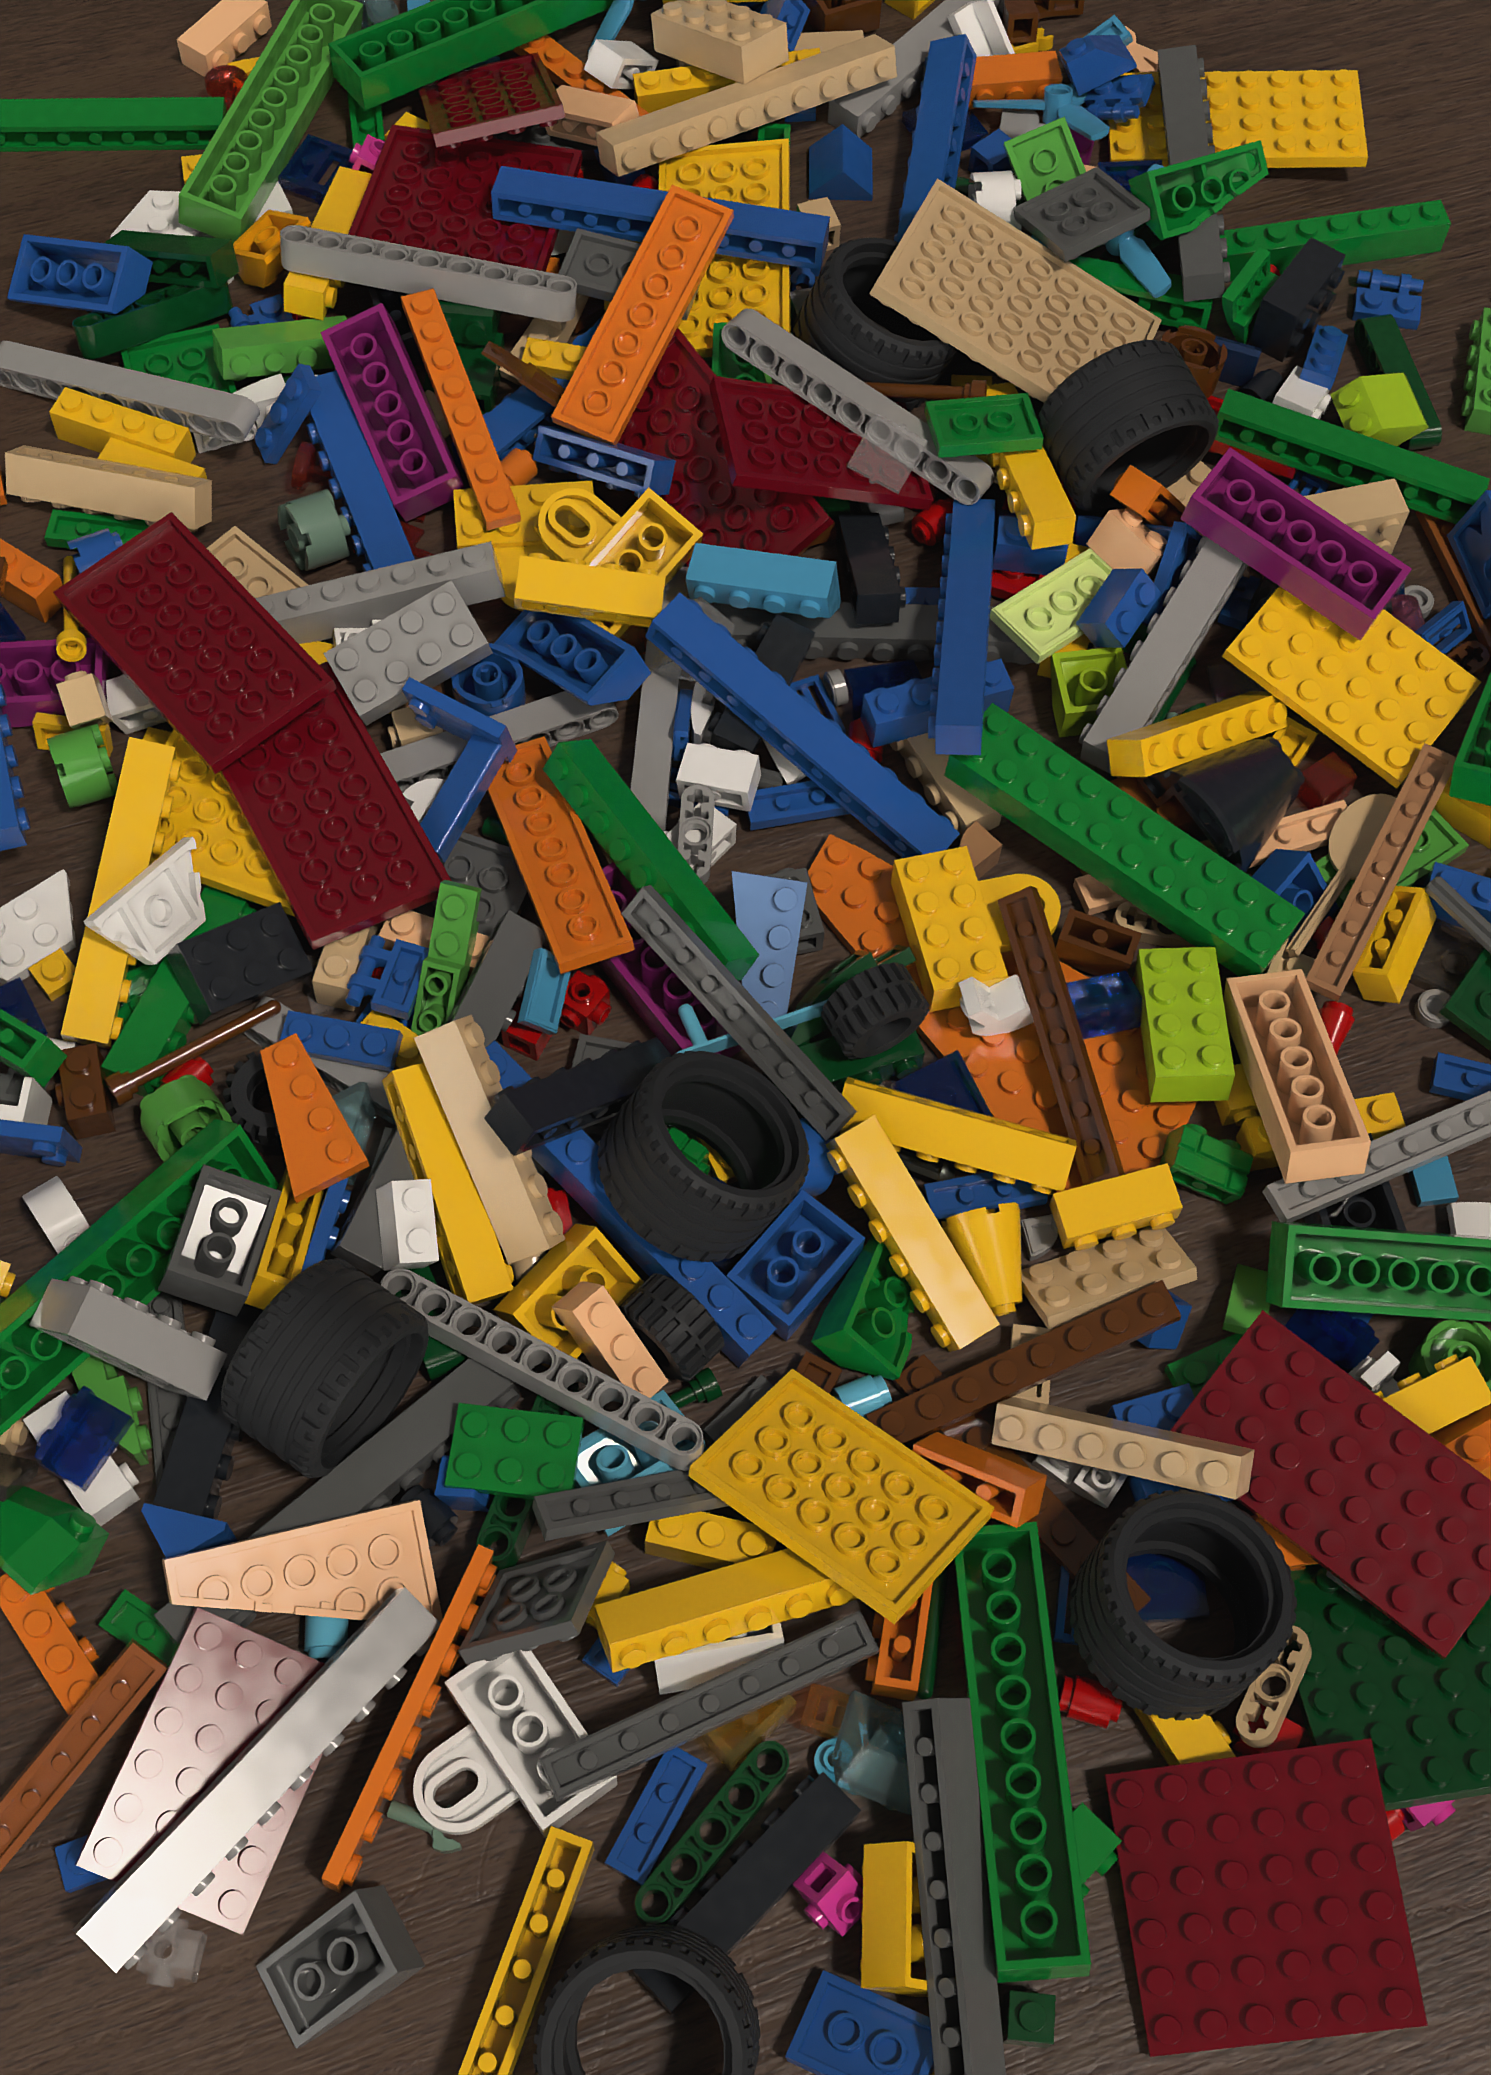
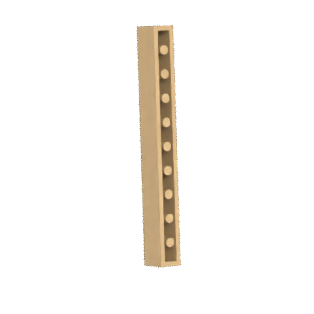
(746, 106)

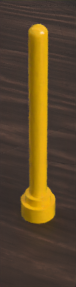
(70, 643)

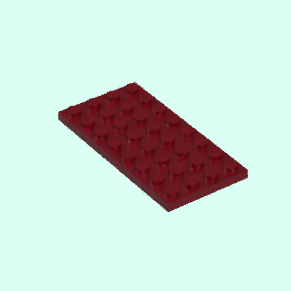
(681, 424)
(194, 642)
(334, 822)
(1353, 1482)

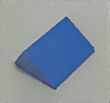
(841, 167)
(185, 1532)

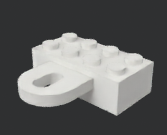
(512, 1723)

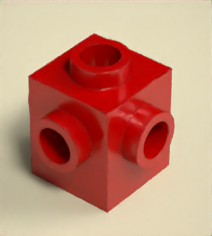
(585, 1003)

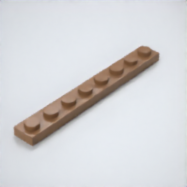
(1380, 872)

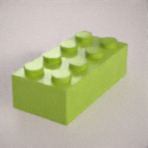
(1184, 1025)

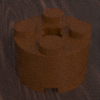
(1200, 354)

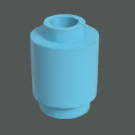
(864, 1394)
(324, 1636)

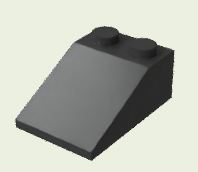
(220, 1241)
(340, 1964)

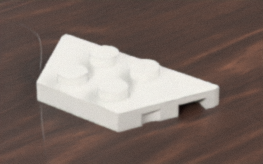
(157, 214)
(155, 907)
(35, 926)

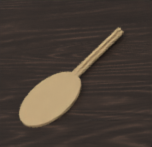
(1347, 850)

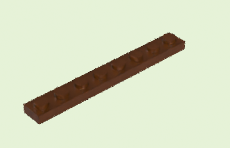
(1060, 1036)
(1027, 1365)
(1058, 1528)

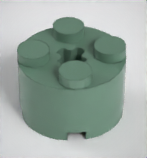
(314, 530)

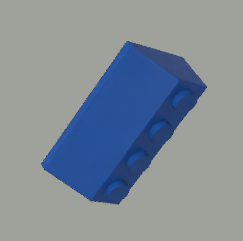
(78, 274)
(576, 656)

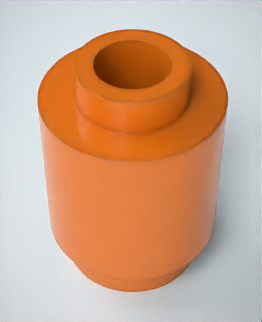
(519, 467)

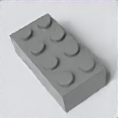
(421, 641)
(129, 1336)

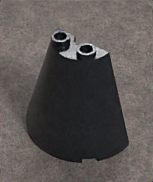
(1233, 795)

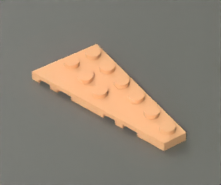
(315, 1569)

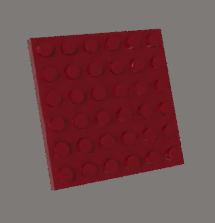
(445, 200)
(1264, 1899)

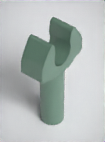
(412, 1817)

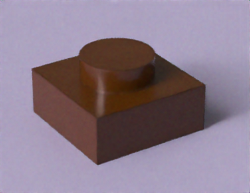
(819, 1372)

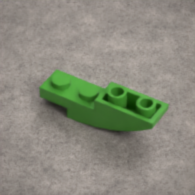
(449, 955)
(115, 1390)

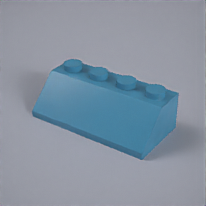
(764, 581)

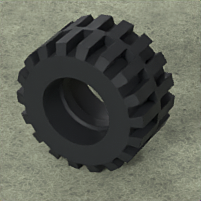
(875, 1010)
(241, 1098)
(673, 1326)

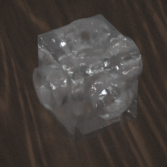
(182, 1963)

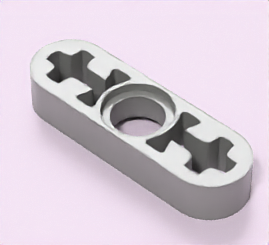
(704, 823)

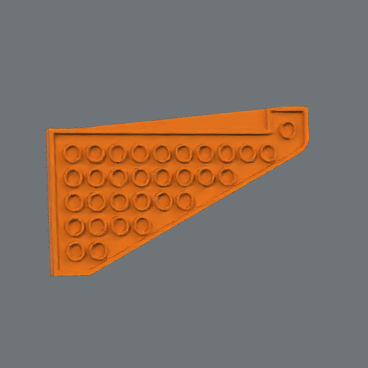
(1010, 1067)

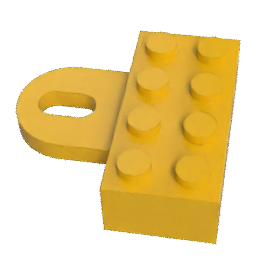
(645, 537)
(516, 538)
(958, 921)

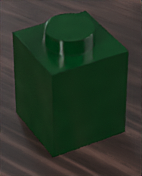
(1028, 2019)

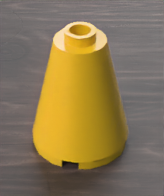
(991, 1252)

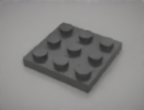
(1081, 214)
(488, 867)
(537, 1603)

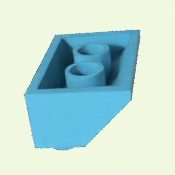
(611, 1459)

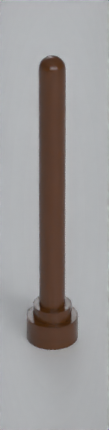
(977, 388)
(126, 1084)

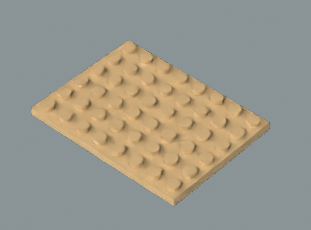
(1004, 295)

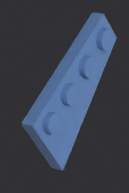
(771, 919)

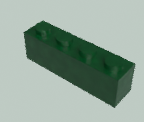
(182, 257)
(836, 1067)

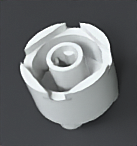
(996, 193)

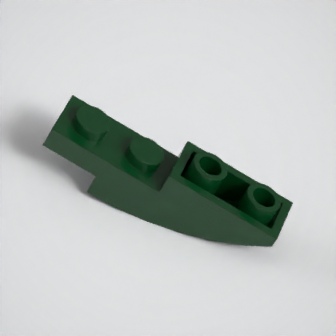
(846, 969)

